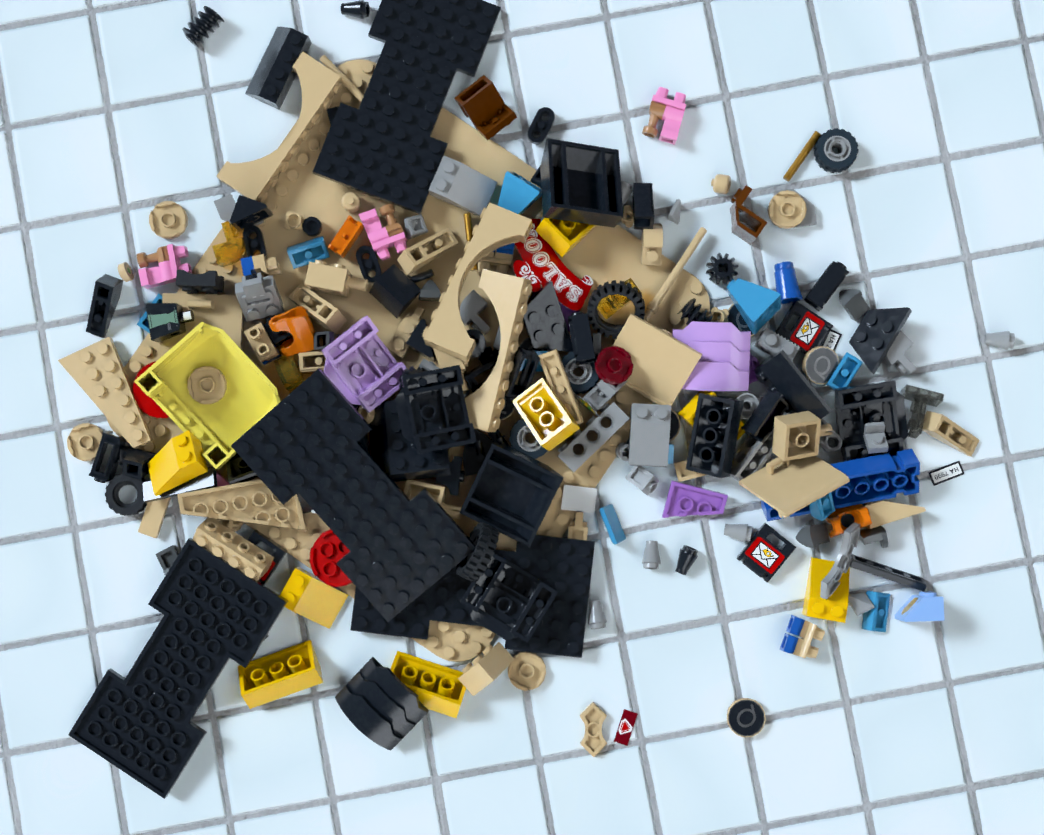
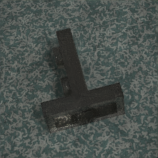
(919, 398)

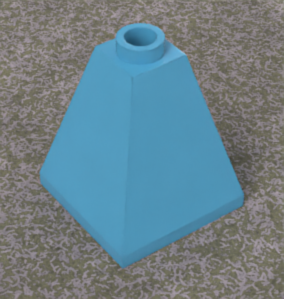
(518, 193)
(754, 303)

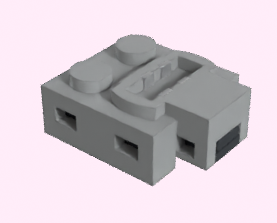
(258, 297)

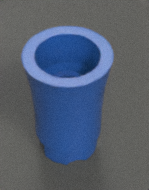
(787, 282)

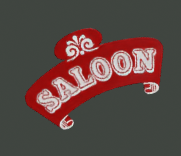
(544, 265)

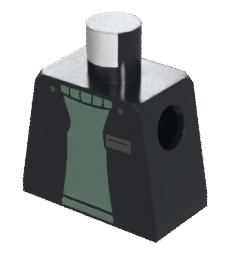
(167, 320)

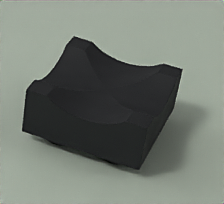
(206, 282)

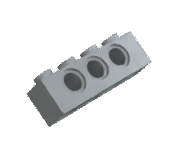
(618, 419)
(751, 457)

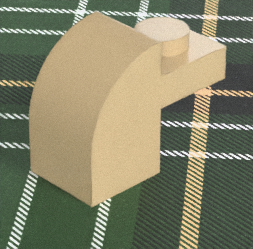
(652, 245)

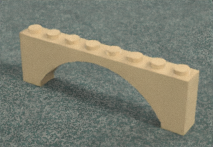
(256, 177)
(495, 230)
(509, 299)

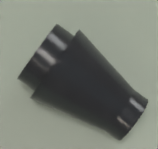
(357, 9)
(686, 558)

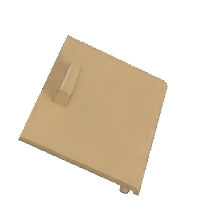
(212, 309)
(658, 360)
(793, 483)

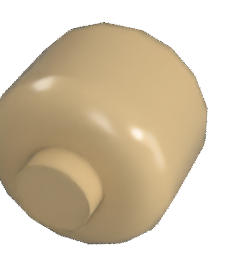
(721, 183)
(351, 202)

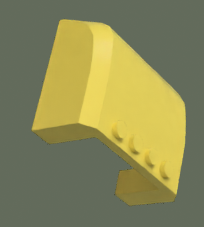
(218, 424)

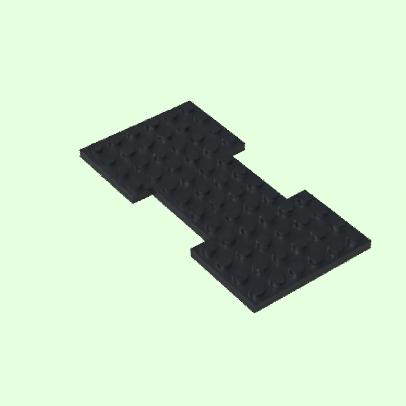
(388, 140)
(314, 450)
(554, 560)
(207, 619)

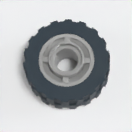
(836, 139)
(586, 381)
(519, 441)

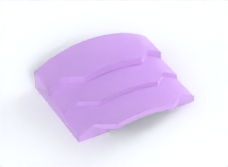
(723, 358)
(362, 366)

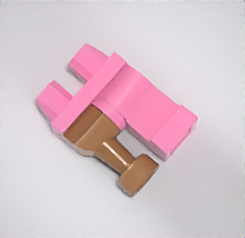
(667, 110)
(384, 237)
(168, 261)

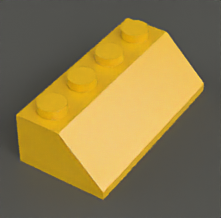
(280, 674)
(433, 683)

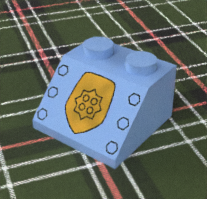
(922, 607)

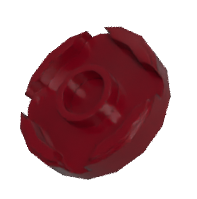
(613, 365)

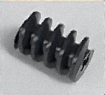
(202, 25)
(694, 314)
(480, 342)

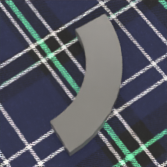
(843, 561)

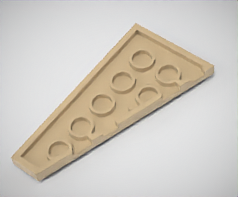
(104, 380)
(243, 503)

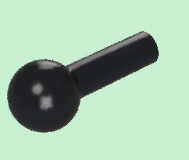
(422, 276)

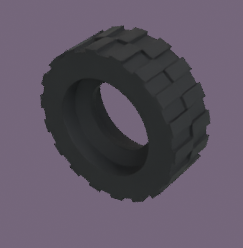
(114, 501)

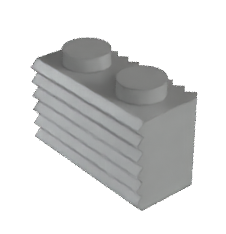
(773, 343)

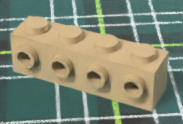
(233, 548)

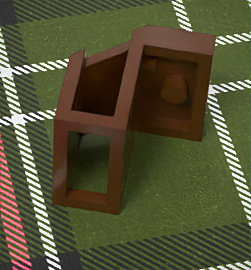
(485, 107)
(739, 212)

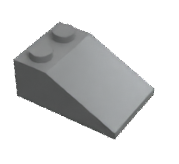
(462, 186)
(649, 435)

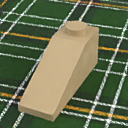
(426, 251)
(318, 308)
(949, 433)
(886, 512)

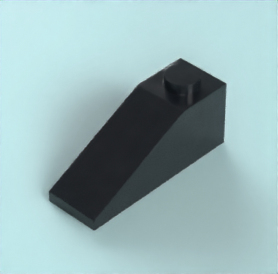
(103, 304)

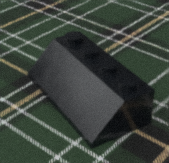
(275, 69)
(782, 375)
(714, 435)

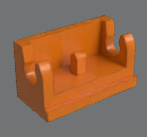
(346, 237)

